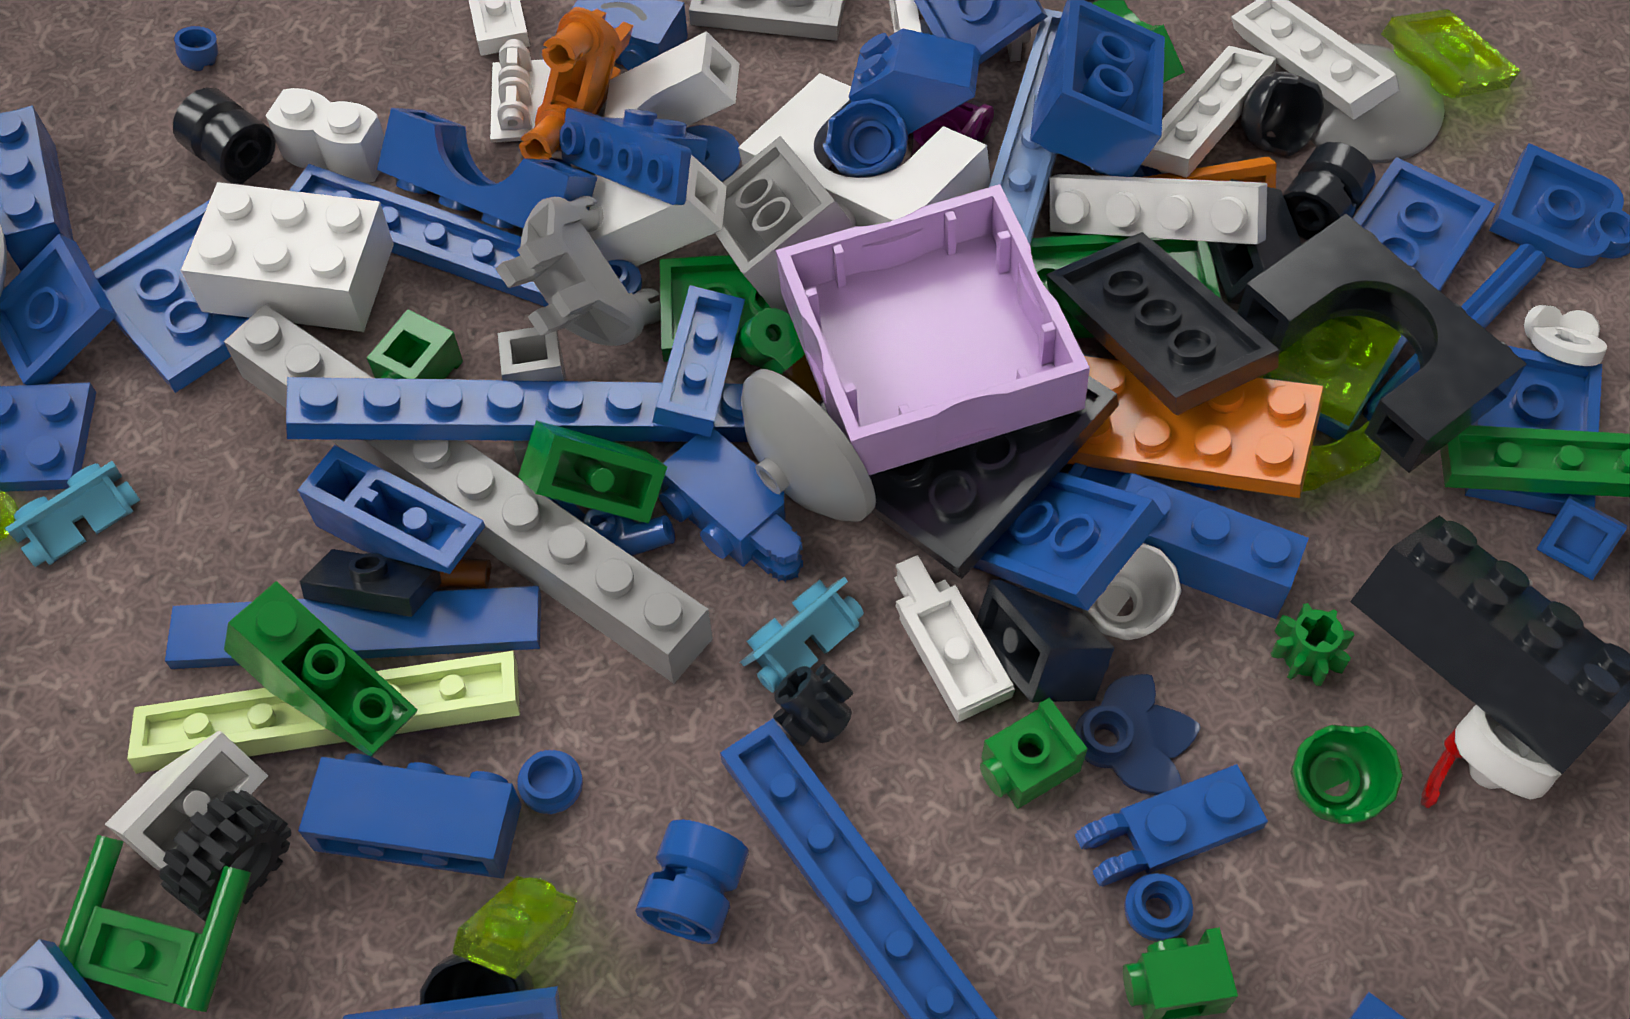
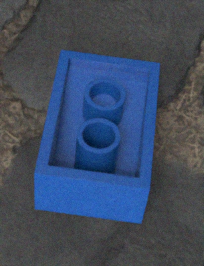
(1101, 91)

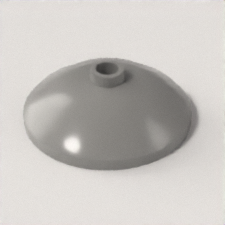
(1395, 126)
(803, 449)

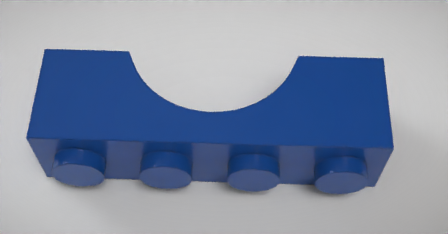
(435, 157)

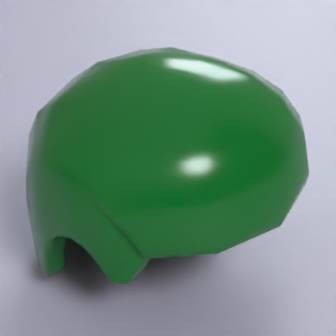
(1344, 755)

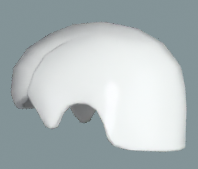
(1153, 588)

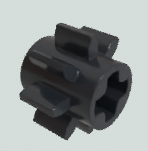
(813, 704)

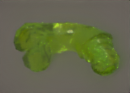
(1340, 458)

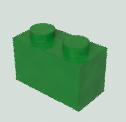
(592, 472)

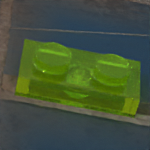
(515, 926)

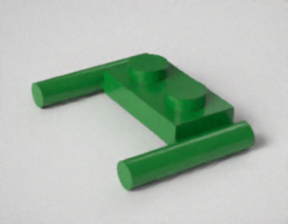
(145, 953)

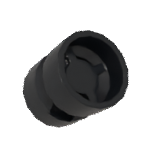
(223, 135)
(1328, 187)

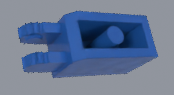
(731, 506)

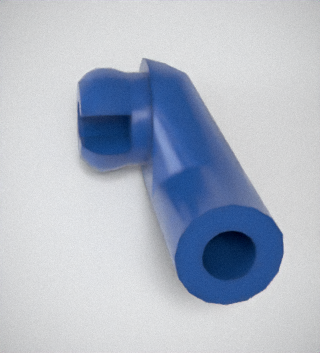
(629, 534)

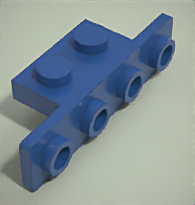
(633, 151)

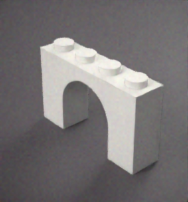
(679, 87)
(937, 172)

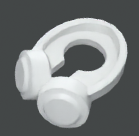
(1576, 331)

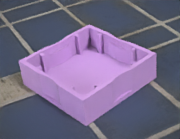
(931, 330)

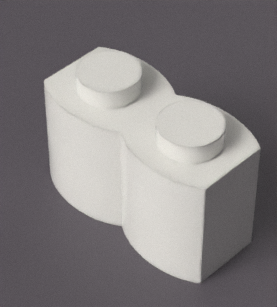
(327, 134)

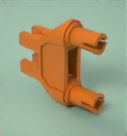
(579, 77)

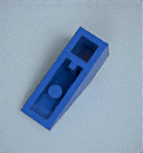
(386, 513)

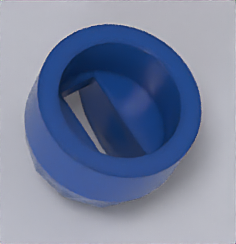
(196, 47)

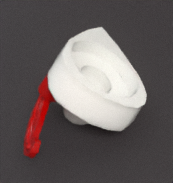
(1494, 760)

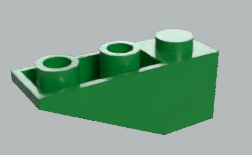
(315, 670)

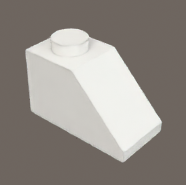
(180, 790)

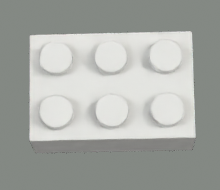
(291, 250)

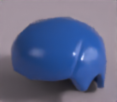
(866, 139)

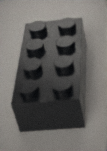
(1498, 640)

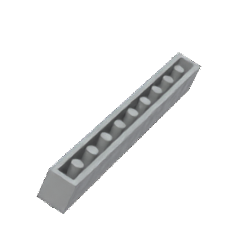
(521, 527)

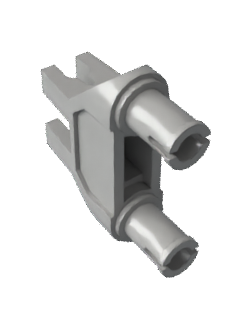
(576, 277)

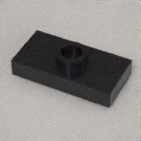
(369, 582)

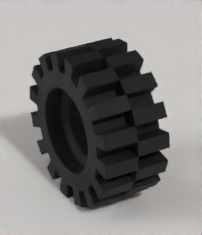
(231, 834)

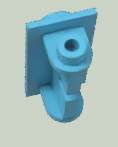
(51, 522)
(820, 616)

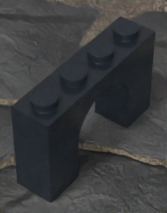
(1354, 274)

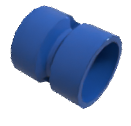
(689, 890)

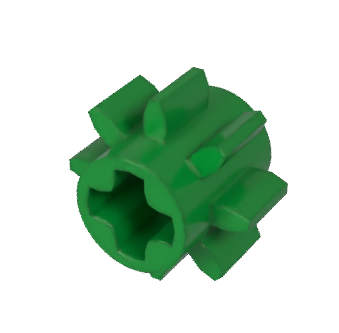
(1305, 658)

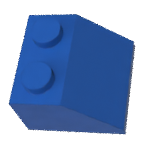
(916, 74)

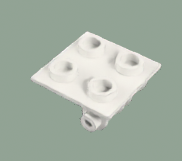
(516, 92)

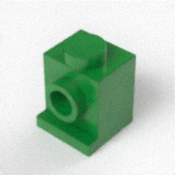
(415, 350)
(1024, 777)
(1181, 978)

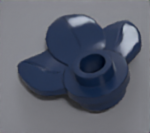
(1144, 732)

